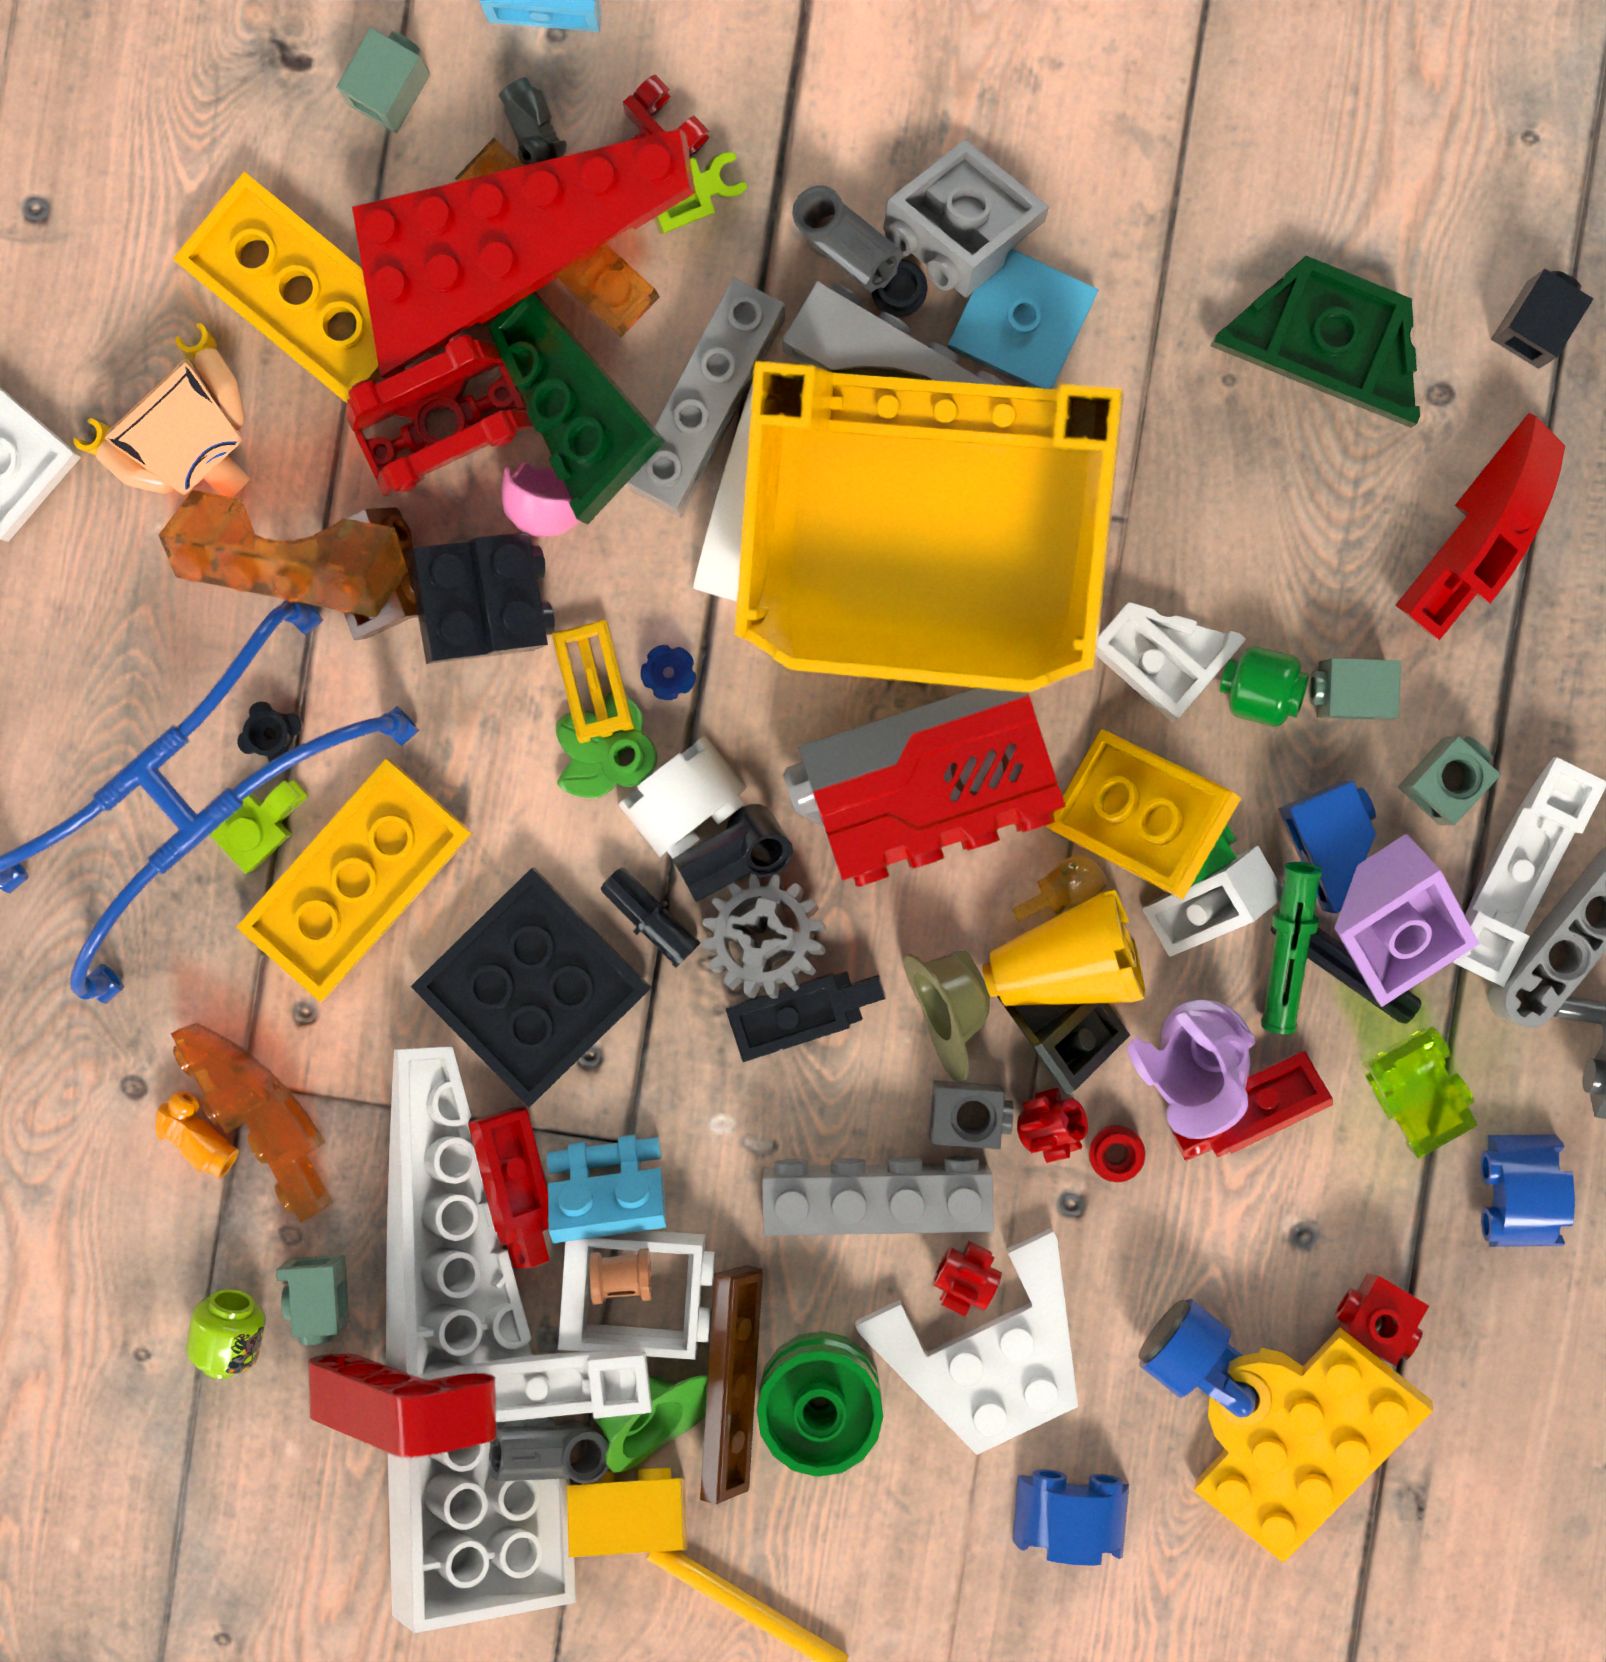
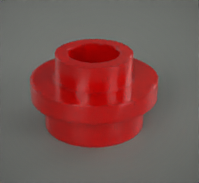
(1128, 1166)

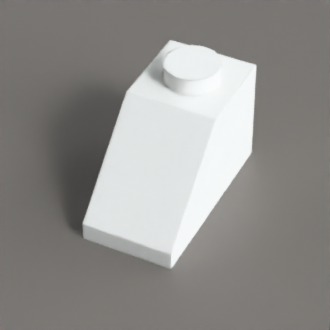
(1216, 904)

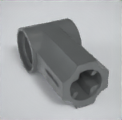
(846, 239)
(545, 1453)

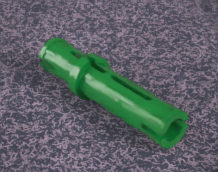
(1291, 945)

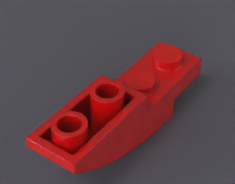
(1500, 523)

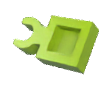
(700, 204)

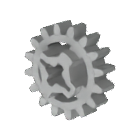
(769, 912)

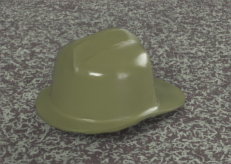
(952, 1004)

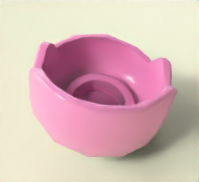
(537, 501)

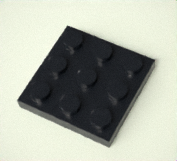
(531, 987)

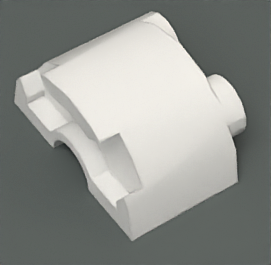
(683, 797)

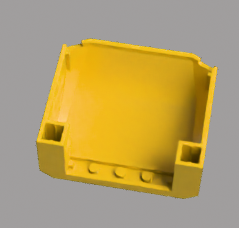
(926, 526)

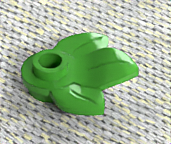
(596, 763)

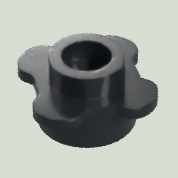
(262, 718)

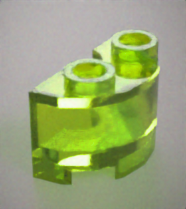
(1419, 1093)

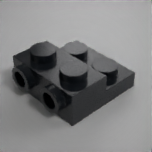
(480, 597)

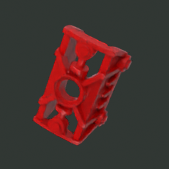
(419, 393)

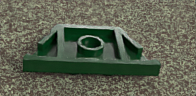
(1332, 337)

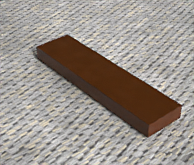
(731, 1383)

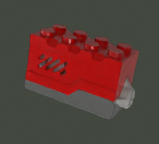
(927, 781)

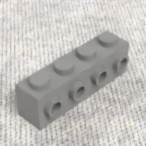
(877, 1197)

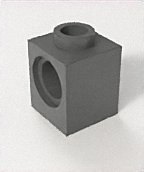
(950, 1096)

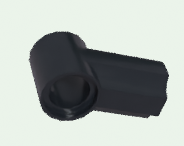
(748, 845)

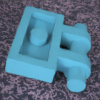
(606, 1203)

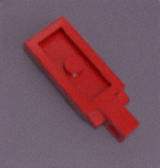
(1275, 1101)
(513, 1183)

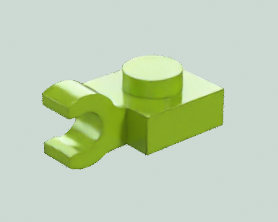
(256, 827)

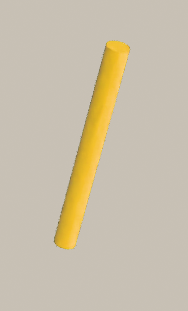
(747, 1606)

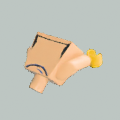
(179, 428)

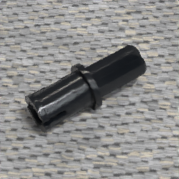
(649, 916)

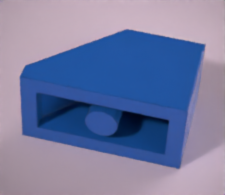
(1334, 834)

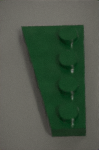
(580, 411)

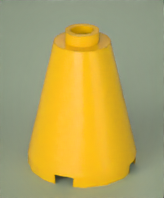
(1070, 959)

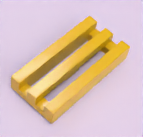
(604, 726)

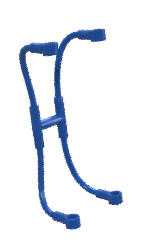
(193, 827)

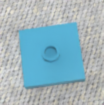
(1023, 321)

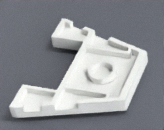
(999, 1374)

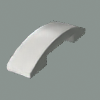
(721, 550)
(1524, 865)
(565, 1384)

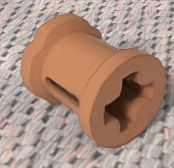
(620, 1276)

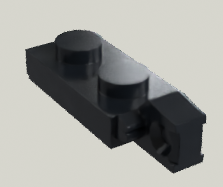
(799, 1016)

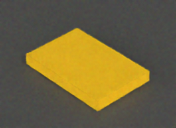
(1144, 813)

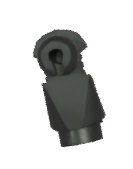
(531, 122)

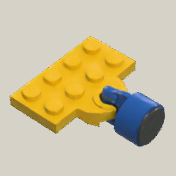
(1288, 1430)

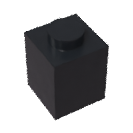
(1543, 317)

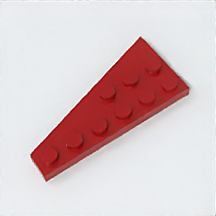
(488, 241)

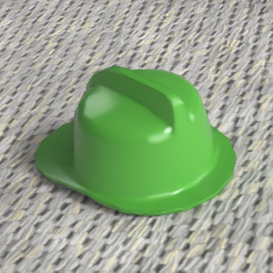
(640, 1435)

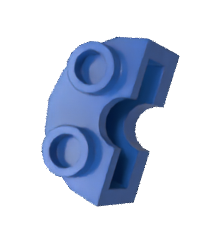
(1529, 1191)
(1071, 1519)

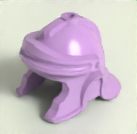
(1199, 1067)

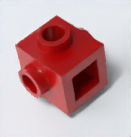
(1399, 1316)

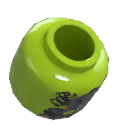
(225, 1334)

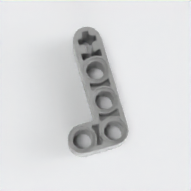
(1584, 948)

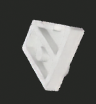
(1164, 656)

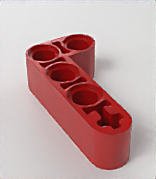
(399, 1409)

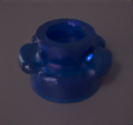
(664, 657)

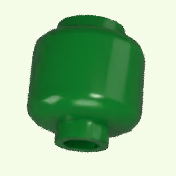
(1264, 686)

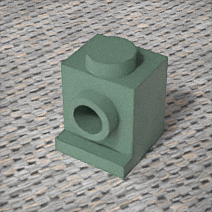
(315, 1297)

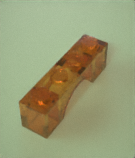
(341, 568)

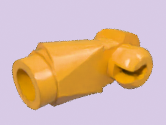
(194, 1136)

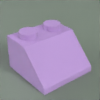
(1401, 920)

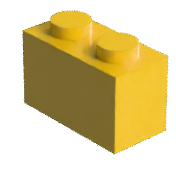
(628, 1515)

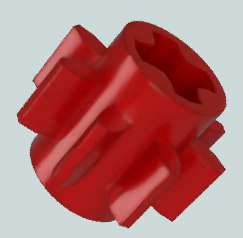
(1052, 1125)
(967, 1278)

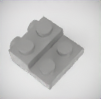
(962, 218)

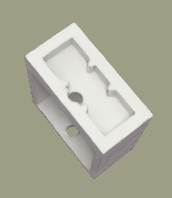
(578, 1335)

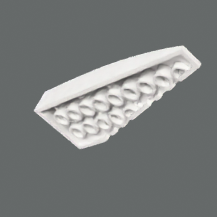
(457, 1536)

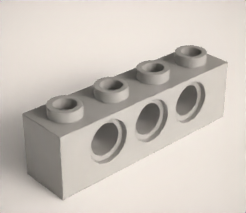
(709, 395)

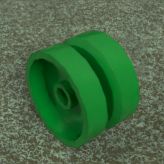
(820, 1437)

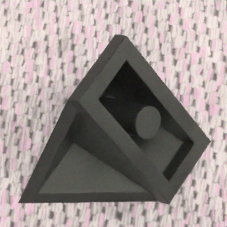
(1070, 1037)

